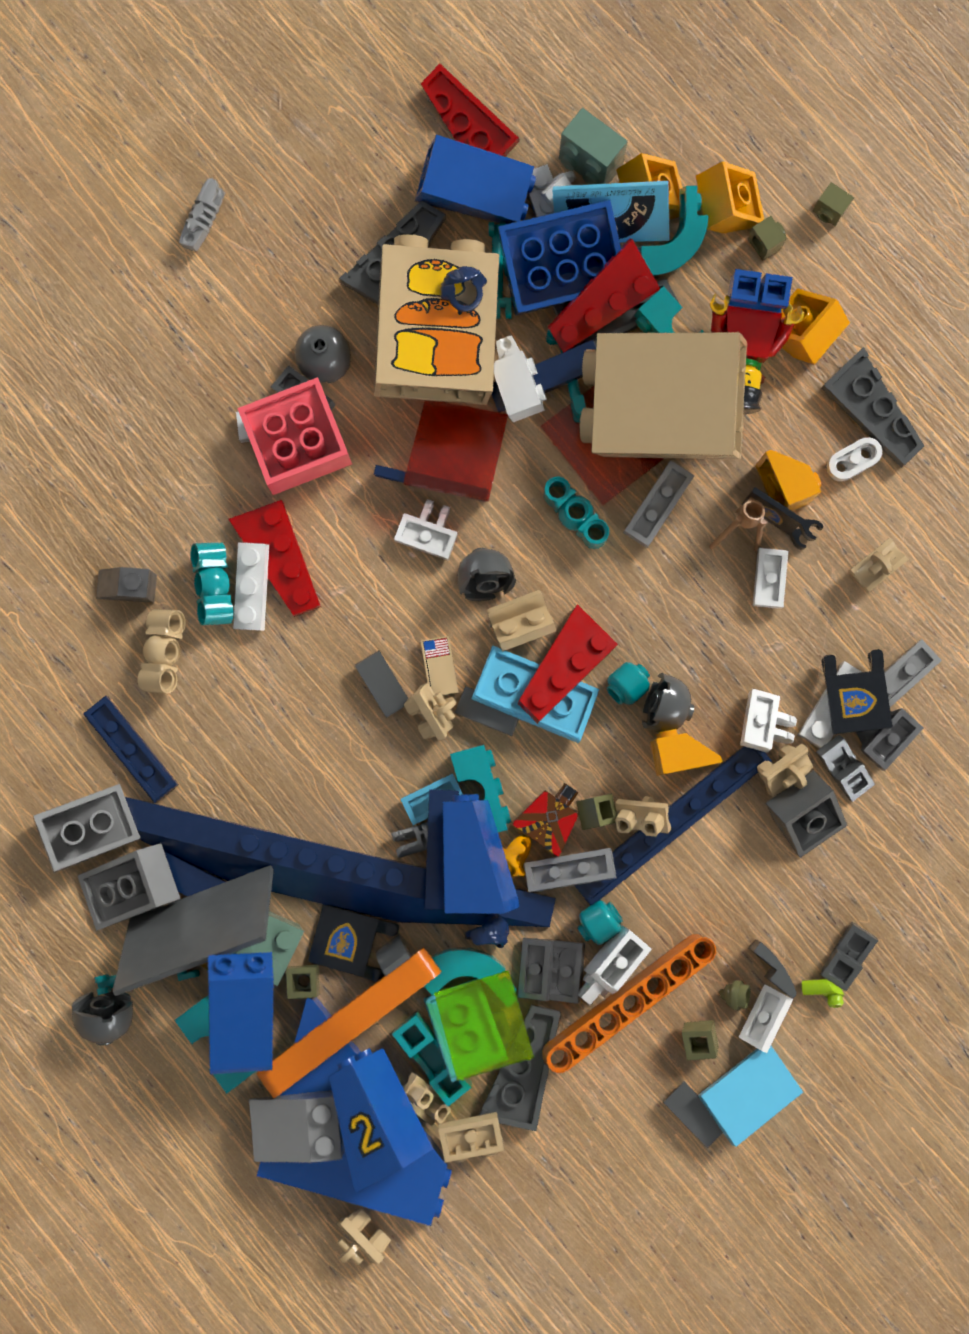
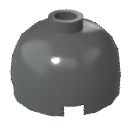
(322, 354)
(485, 573)
(667, 704)
(102, 1017)

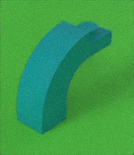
(686, 240)
(463, 962)

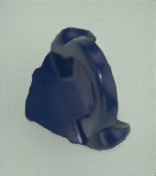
(459, 276)
(493, 931)

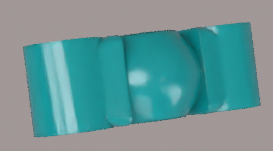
(570, 500)
(211, 583)

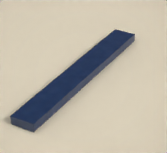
(681, 815)

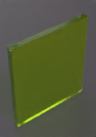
(483, 1025)

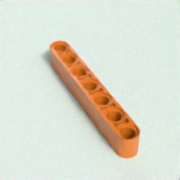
(614, 1003)
(349, 1022)

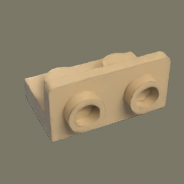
(521, 620)
(471, 1137)

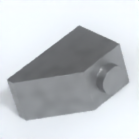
(127, 584)

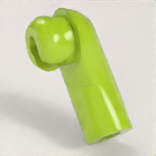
(826, 988)

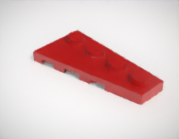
(466, 115)
(610, 294)
(286, 563)
(569, 660)

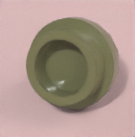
(736, 995)

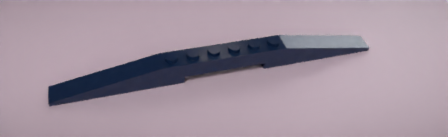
(312, 869)

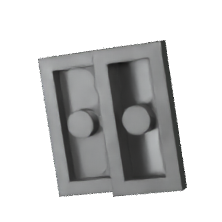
(551, 970)

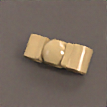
(161, 651)

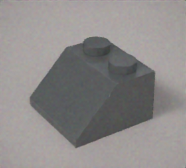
(807, 814)

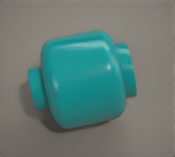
(628, 683)
(600, 922)

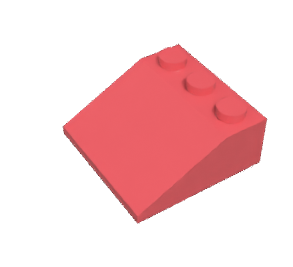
(294, 436)

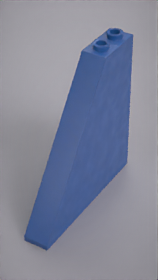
(405, 1194)

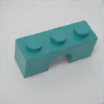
(658, 313)
(476, 765)
(195, 1025)
(421, 1044)

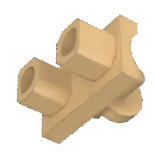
(878, 565)
(434, 709)
(789, 770)
(643, 816)
(425, 1100)
(370, 1247)

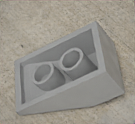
(86, 828)
(128, 886)
(296, 1128)

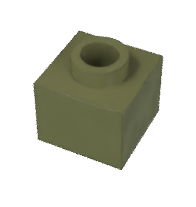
(832, 204)
(767, 237)
(597, 811)
(295, 988)
(697, 1047)

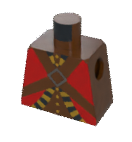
(549, 819)

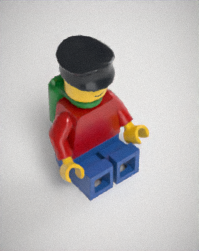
(755, 312)

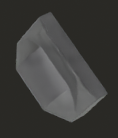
(886, 745)

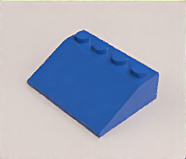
(557, 254)

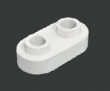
(853, 460)

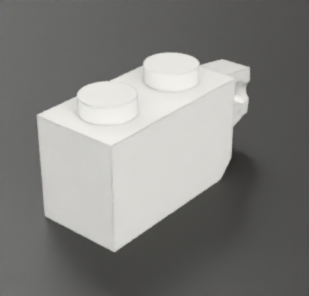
(516, 381)
(613, 965)

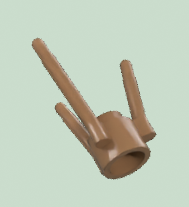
(749, 516)

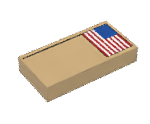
(439, 665)

